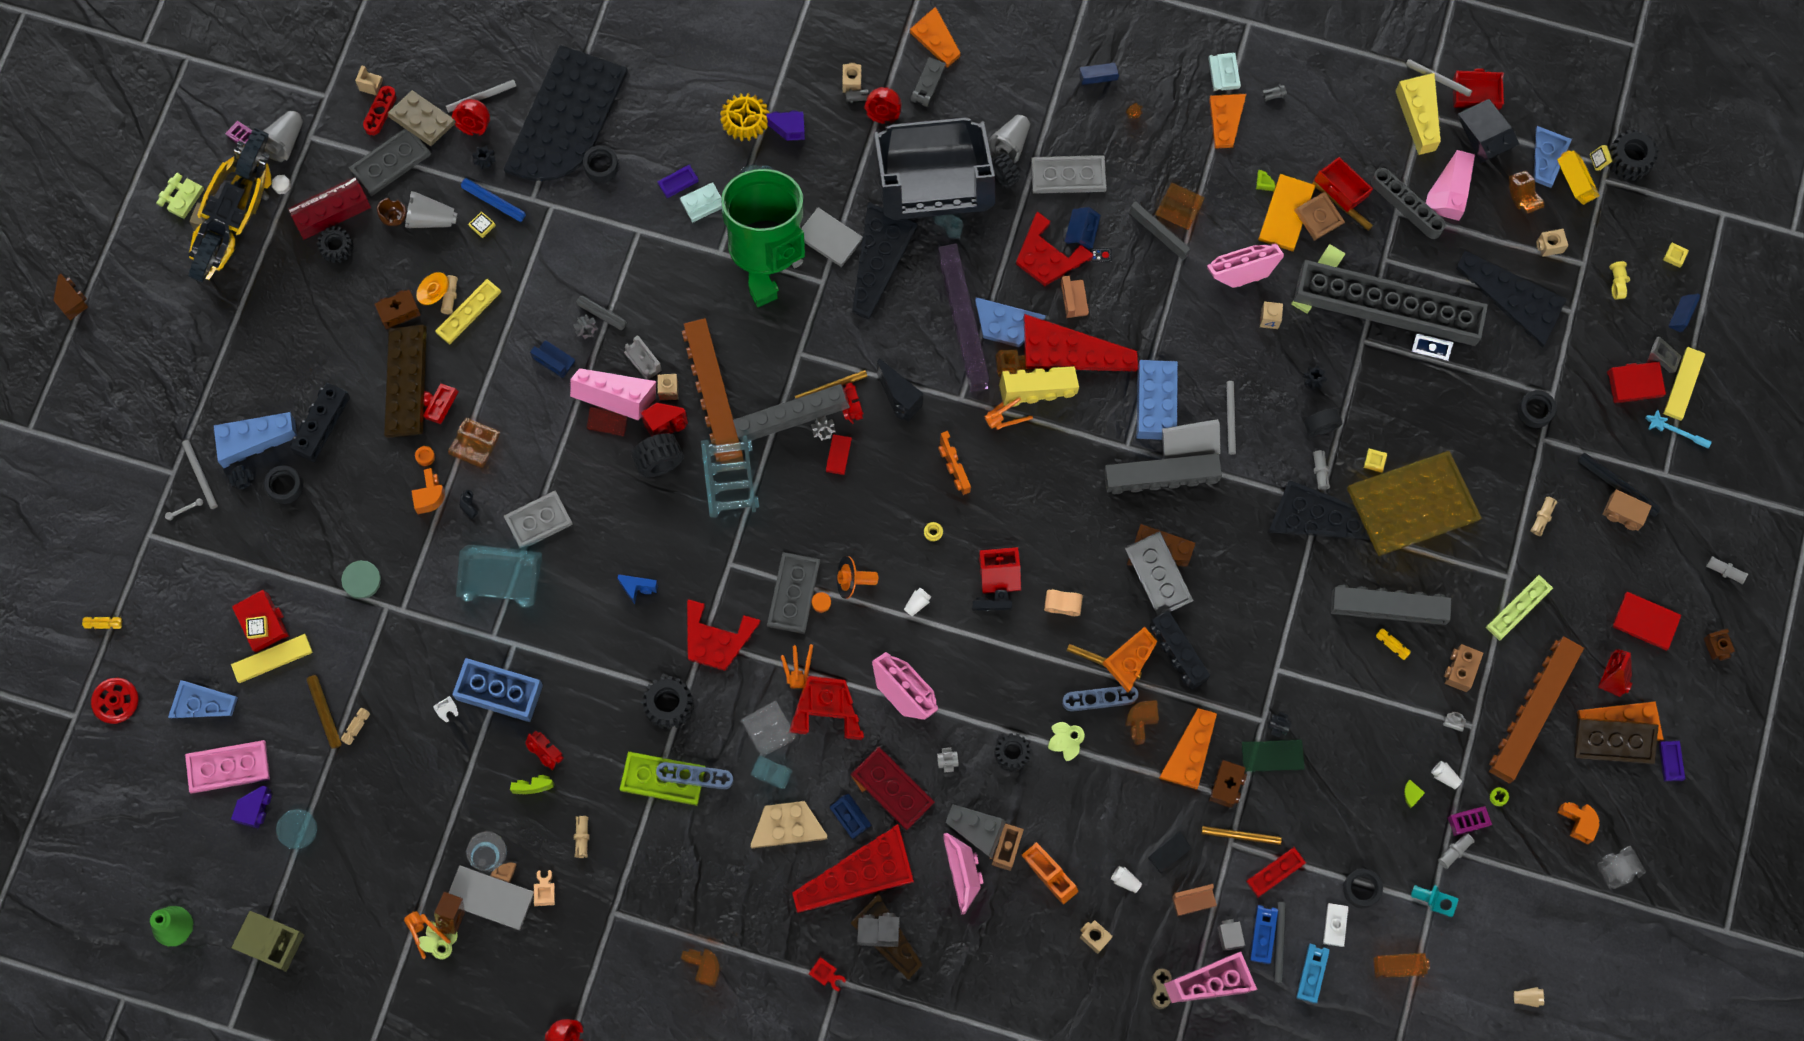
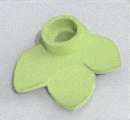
(1064, 742)
(432, 941)

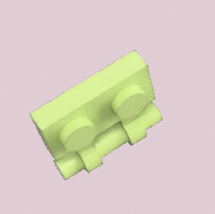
(184, 198)

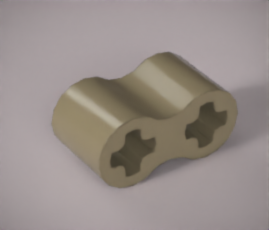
(1160, 989)

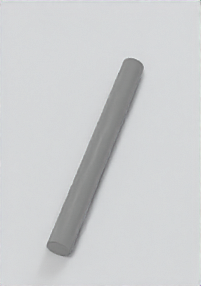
(1446, 81)
(485, 94)
(1231, 417)
(199, 474)

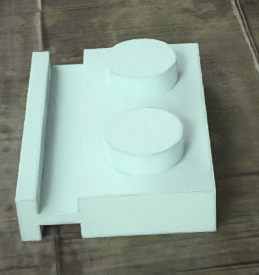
(1224, 71)
(702, 202)

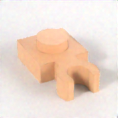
(545, 891)

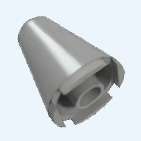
(283, 136)
(1010, 138)
(428, 213)

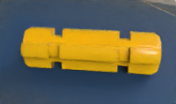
(102, 622)
(1393, 644)

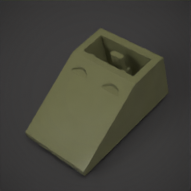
(268, 941)

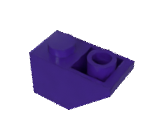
(788, 125)
(251, 808)

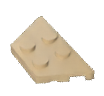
(787, 825)

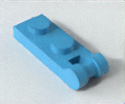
(1312, 974)

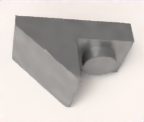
(1664, 354)

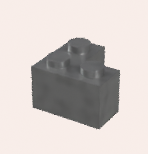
(878, 931)

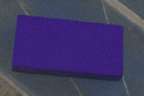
(678, 181)
(1671, 761)

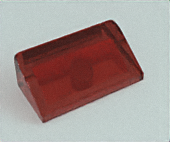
(607, 421)

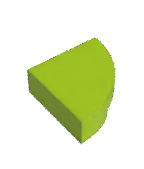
(1264, 181)
(1412, 793)

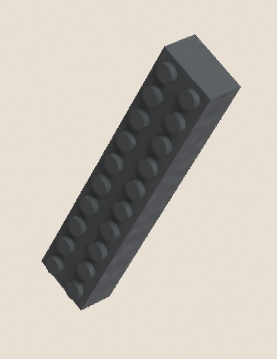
(1390, 303)

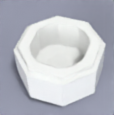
(281, 184)

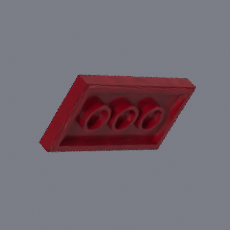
(892, 788)

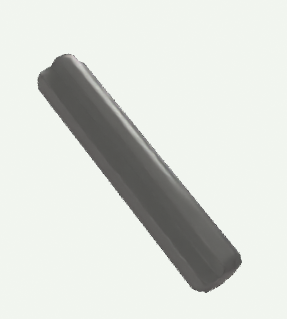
(601, 312)

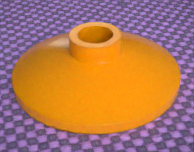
(432, 288)

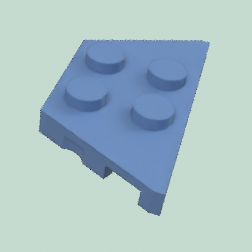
(1002, 322)

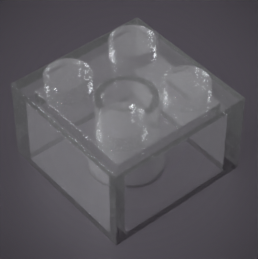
(768, 729)

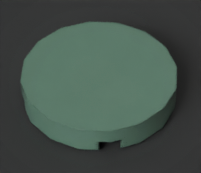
(361, 579)

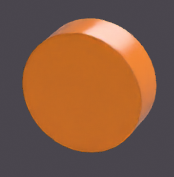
(424, 456)
(821, 602)

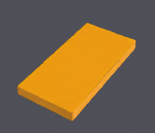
(1282, 222)

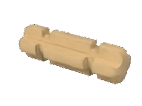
(355, 726)

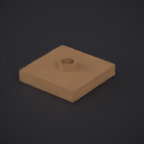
(1319, 216)

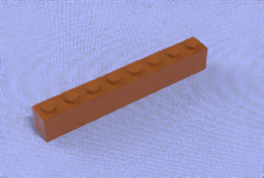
(712, 389)
(1535, 710)

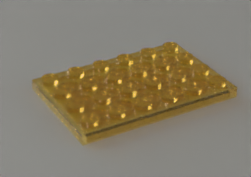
(1413, 503)

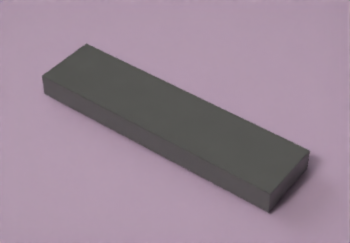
(1159, 230)

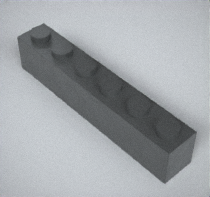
(792, 413)
(1162, 473)
(1391, 605)

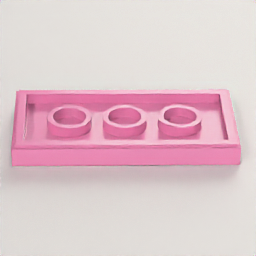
(227, 766)

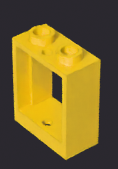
(1578, 177)

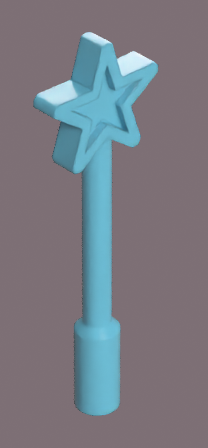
(1659, 423)

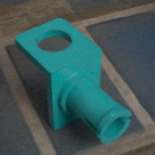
(1434, 899)

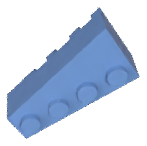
(252, 436)

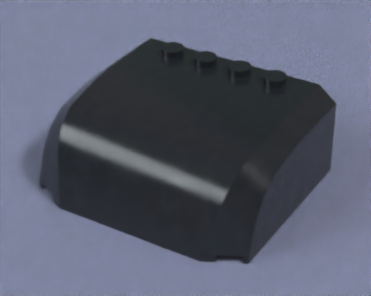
(934, 168)

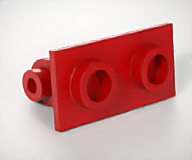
(855, 410)
(537, 744)

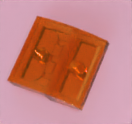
(1180, 206)
(474, 442)

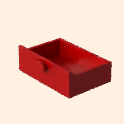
(1483, 86)
(1343, 184)
(1636, 382)
(258, 606)

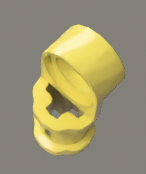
(1619, 288)

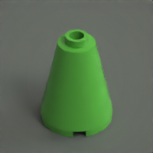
(171, 925)

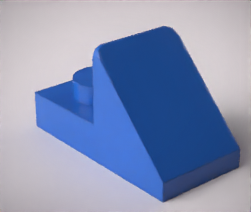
(633, 584)

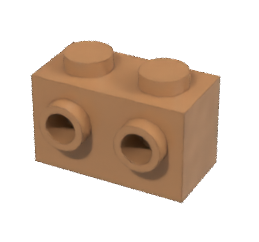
(1626, 510)
(1463, 668)
(1007, 847)

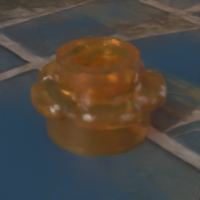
(1134, 111)

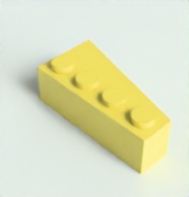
(1420, 110)
(1038, 385)

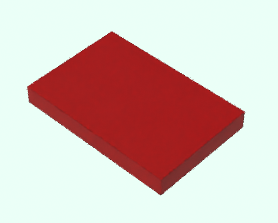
(1646, 621)

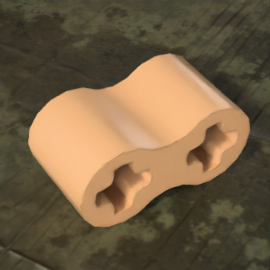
(1063, 602)

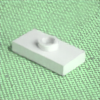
(1335, 925)

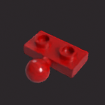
(439, 403)

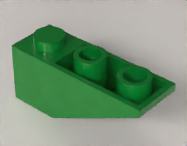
(762, 289)

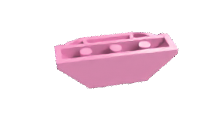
(1246, 264)
(904, 687)
(963, 871)

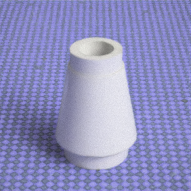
(917, 601)
(1445, 774)
(1125, 879)

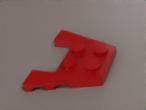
(1042, 259)
(713, 645)
(829, 699)

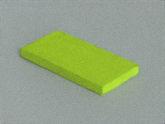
(641, 779)

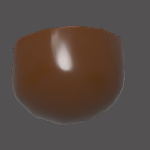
(391, 212)

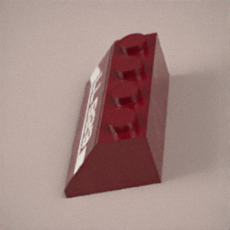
(329, 208)

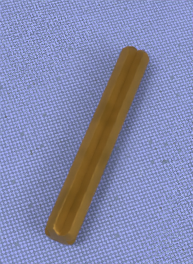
(324, 712)

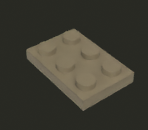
(421, 118)

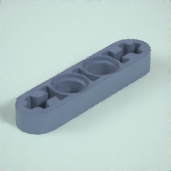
(1100, 700)
(694, 777)

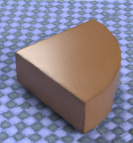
(504, 872)

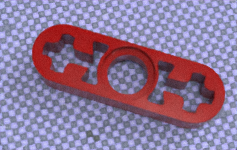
(379, 118)

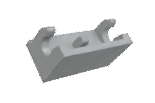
(642, 358)

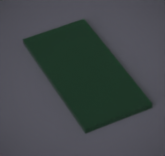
(1273, 755)

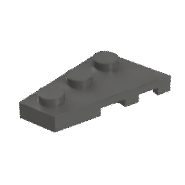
(977, 827)

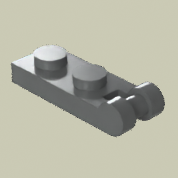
(928, 81)

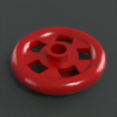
(128, 708)

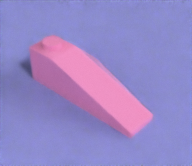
(1451, 189)

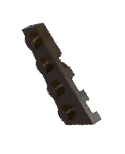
(901, 957)

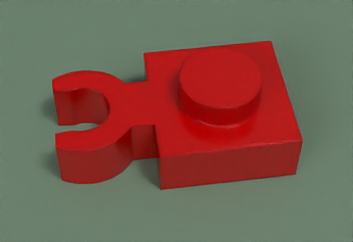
(824, 973)

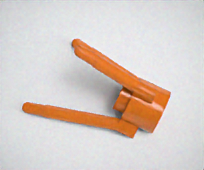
(995, 416)
(797, 677)
(415, 924)

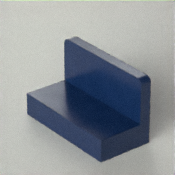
(1083, 227)
(552, 358)

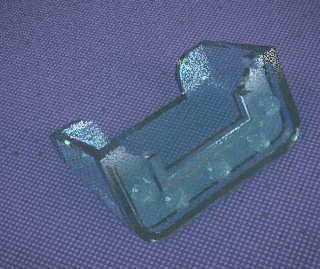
(498, 574)

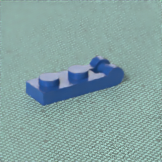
(1263, 935)

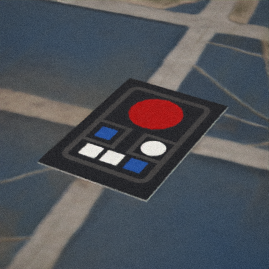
(1101, 254)

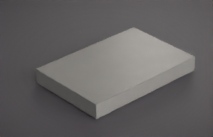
(830, 237)
(1191, 440)
(538, 520)

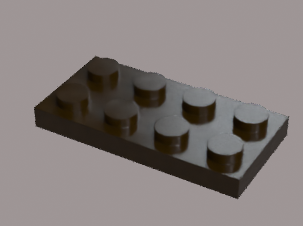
(1616, 740)

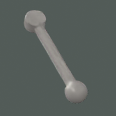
(169, 516)

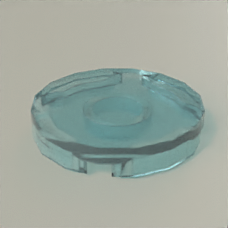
(296, 829)

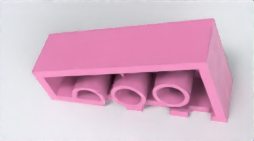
(614, 392)
(1217, 979)

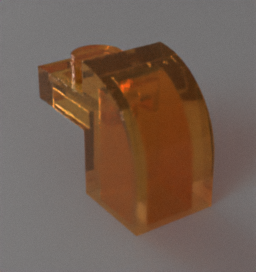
(1523, 192)
(1010, 361)
(1140, 715)
(708, 966)

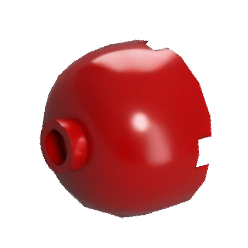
(883, 105)
(471, 116)
(564, 1031)

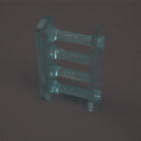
(713, 487)

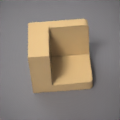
(368, 82)

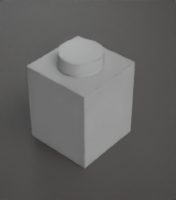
(1231, 935)

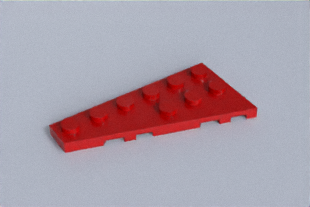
(1057, 346)
(866, 871)

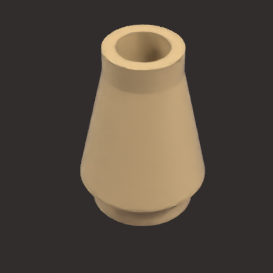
(1530, 997)

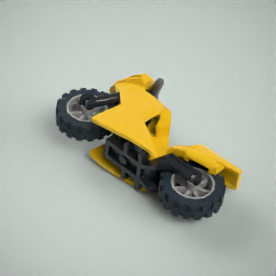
(212, 239)

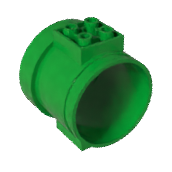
(763, 197)

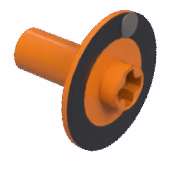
(848, 577)

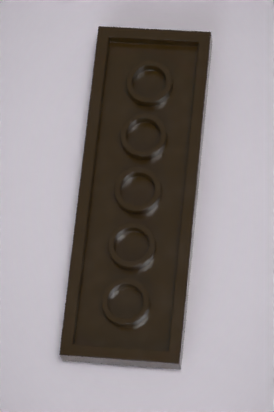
(405, 381)

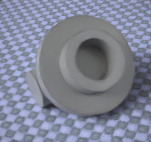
(1455, 720)

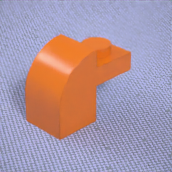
(428, 498)
(1585, 820)

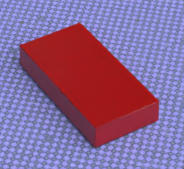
(838, 454)

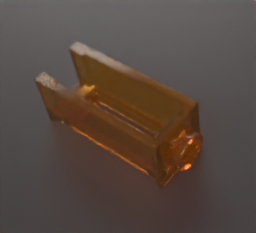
(1401, 965)

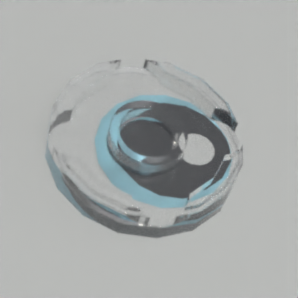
(486, 851)

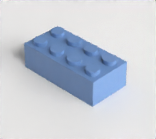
(1156, 398)
(497, 690)

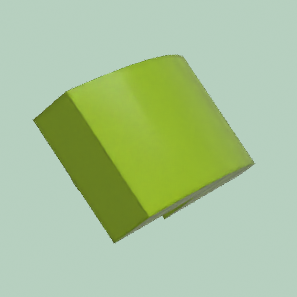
(537, 785)

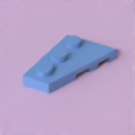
(1547, 150)
(200, 701)

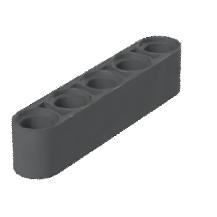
(1409, 211)

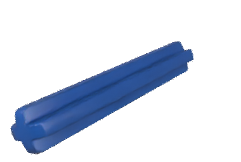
(493, 200)

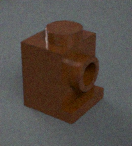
(1713, 645)

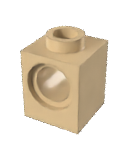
(848, 83)
(1557, 237)
(668, 387)
(1097, 945)

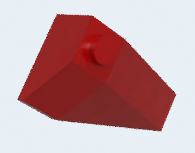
(1617, 673)

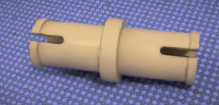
(450, 295)
(1543, 516)
(581, 837)

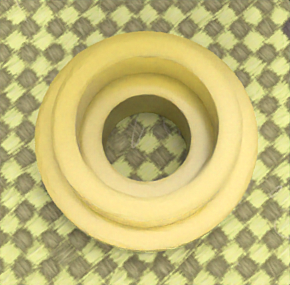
(933, 526)

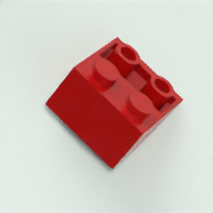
(664, 419)
(1000, 570)

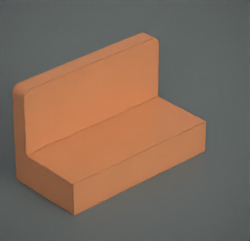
(1074, 297)
(1194, 900)

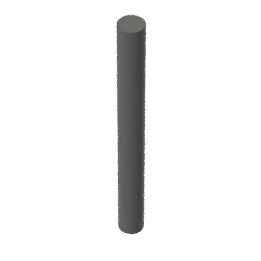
(1279, 943)

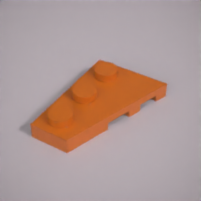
(935, 37)
(1225, 118)
(957, 469)
(1129, 659)

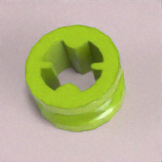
(1504, 800)

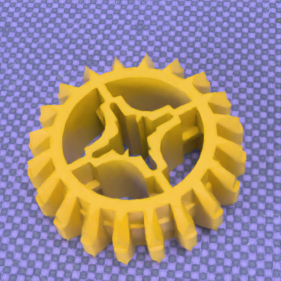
(732, 112)

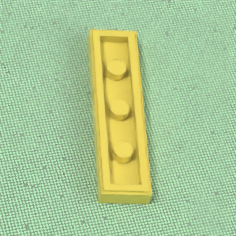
(468, 311)
(1684, 383)
(271, 658)

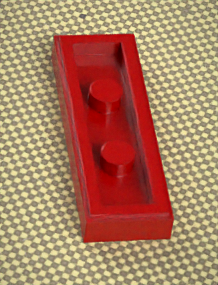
(1275, 872)

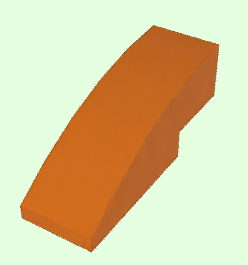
(1050, 873)

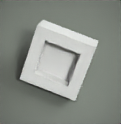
(445, 706)

